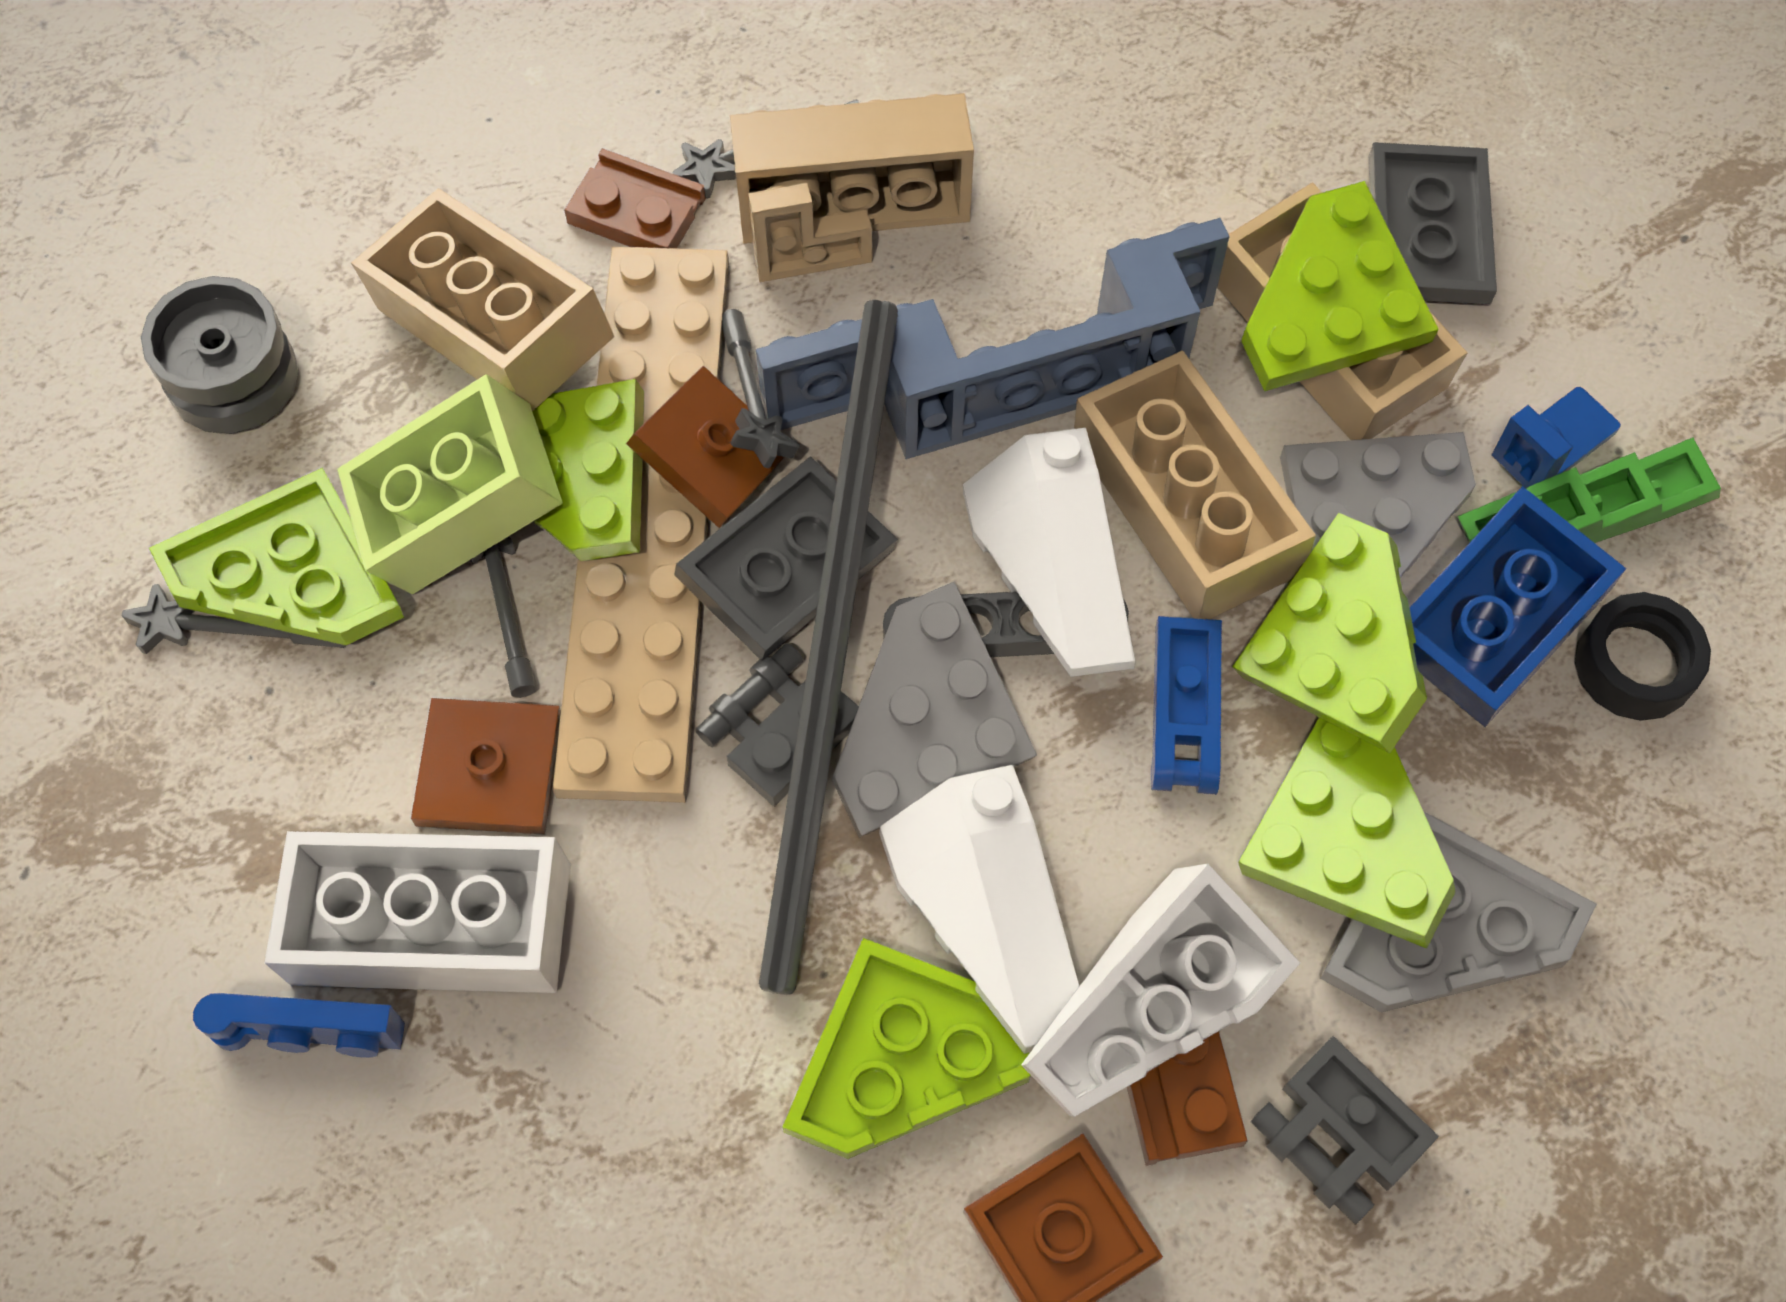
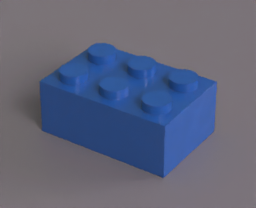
(1508, 604)

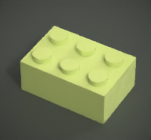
(448, 485)

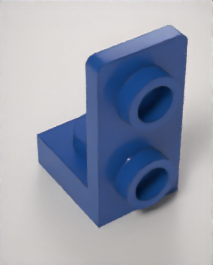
(1556, 440)

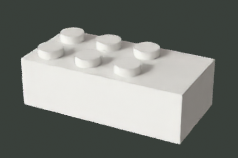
(419, 912)

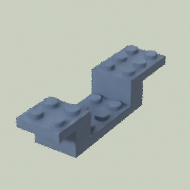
(937, 401)

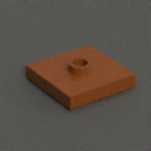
(693, 451)
(487, 766)
(1063, 1229)

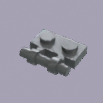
(767, 750)
(1359, 1115)

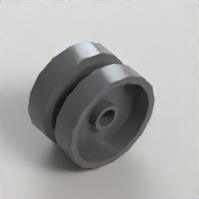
(220, 354)

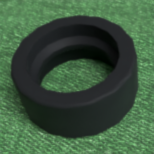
(1666, 621)

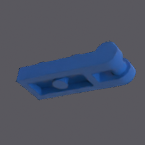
(1187, 703)
(297, 1023)

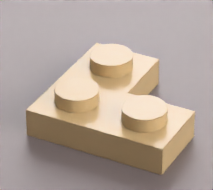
(795, 243)

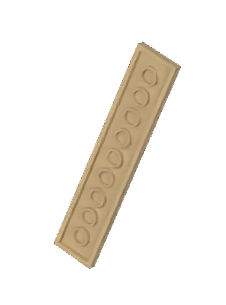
(631, 618)

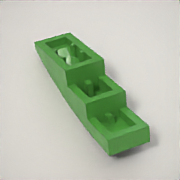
(1619, 494)

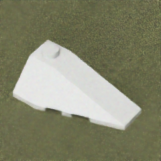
(1051, 536)
(984, 886)
(1161, 988)

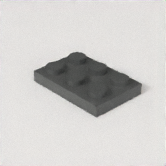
(1439, 217)
(769, 560)

